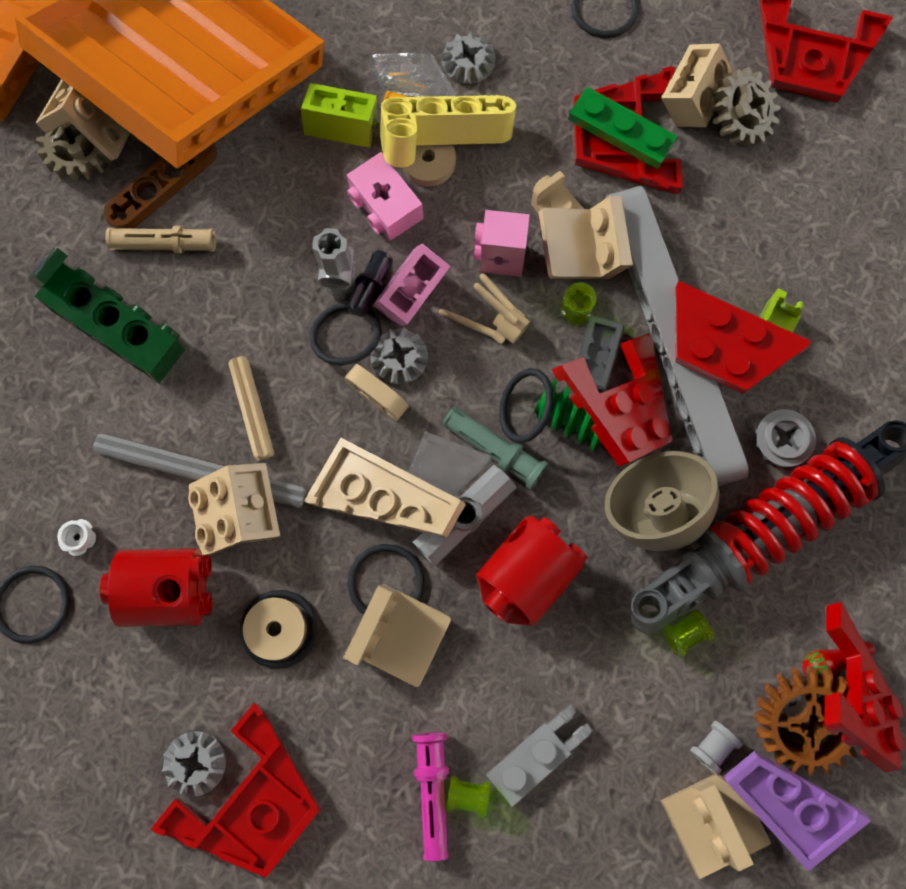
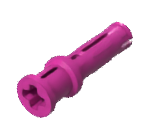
(431, 774)

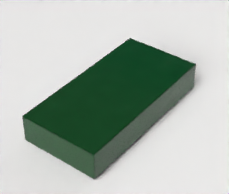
(47, 267)

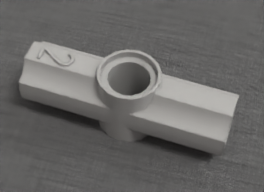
(335, 264)
(483, 499)

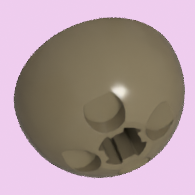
(663, 500)

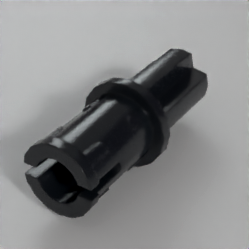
(369, 283)

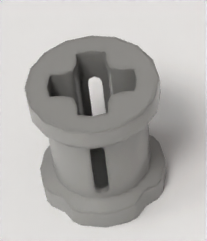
(716, 747)

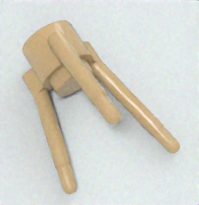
(509, 321)

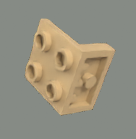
(70, 107)
(586, 241)
(233, 507)
(398, 635)

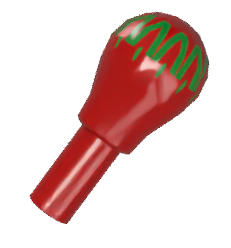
(829, 659)

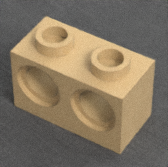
(691, 87)

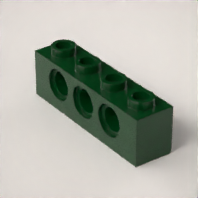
(70, 287)

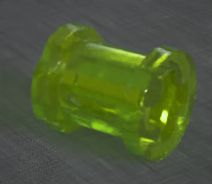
(587, 299)
(688, 633)
(468, 796)

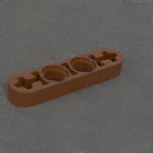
(157, 178)

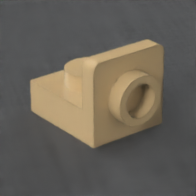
(551, 193)

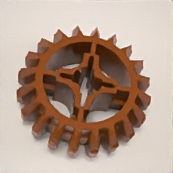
(793, 717)

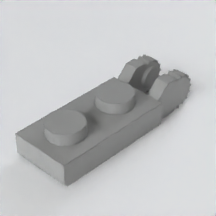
(535, 758)

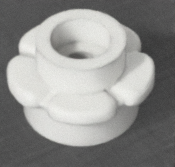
(69, 530)

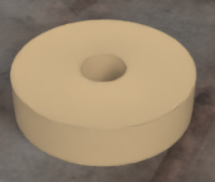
(432, 172)
(257, 629)

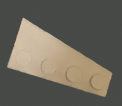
(379, 491)

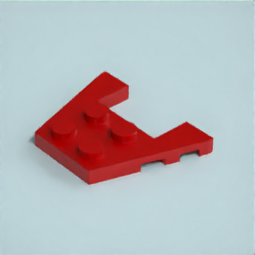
(814, 60)
(604, 157)
(631, 416)
(869, 711)
(260, 816)

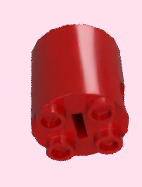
(528, 572)
(144, 588)

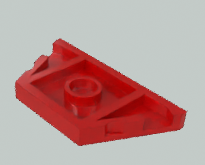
(728, 341)

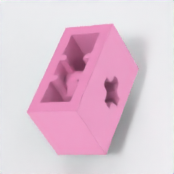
(384, 197)
(501, 242)
(411, 285)

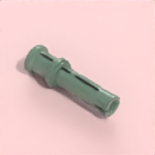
(508, 456)

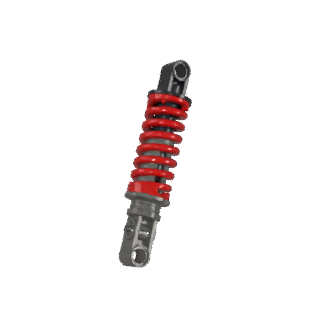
(775, 521)

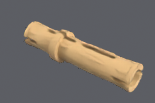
(173, 239)

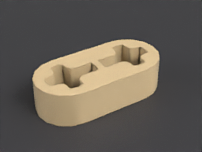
(376, 392)

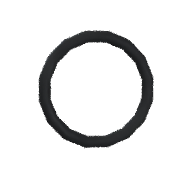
(600, 33)
(349, 360)
(547, 410)
(377, 549)
(64, 609)
(310, 642)

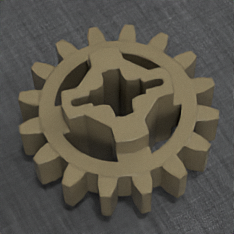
(745, 107)
(70, 153)

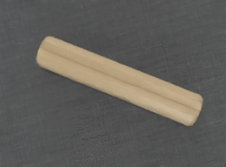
(251, 408)

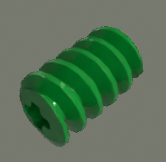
(567, 414)

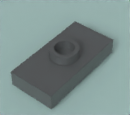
(600, 348)

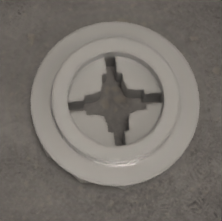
(462, 69)
(414, 362)
(802, 439)
(210, 755)

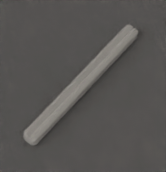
(183, 465)

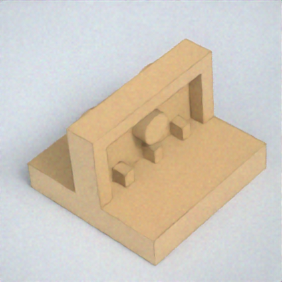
(715, 825)

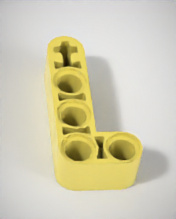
(442, 122)

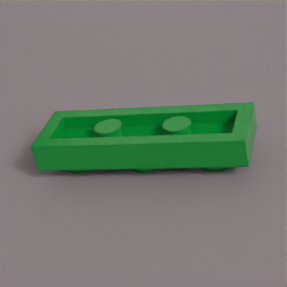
(622, 127)

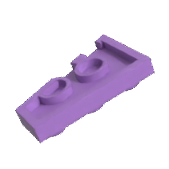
(795, 810)

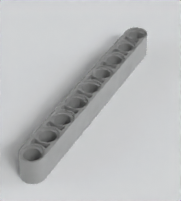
(695, 394)

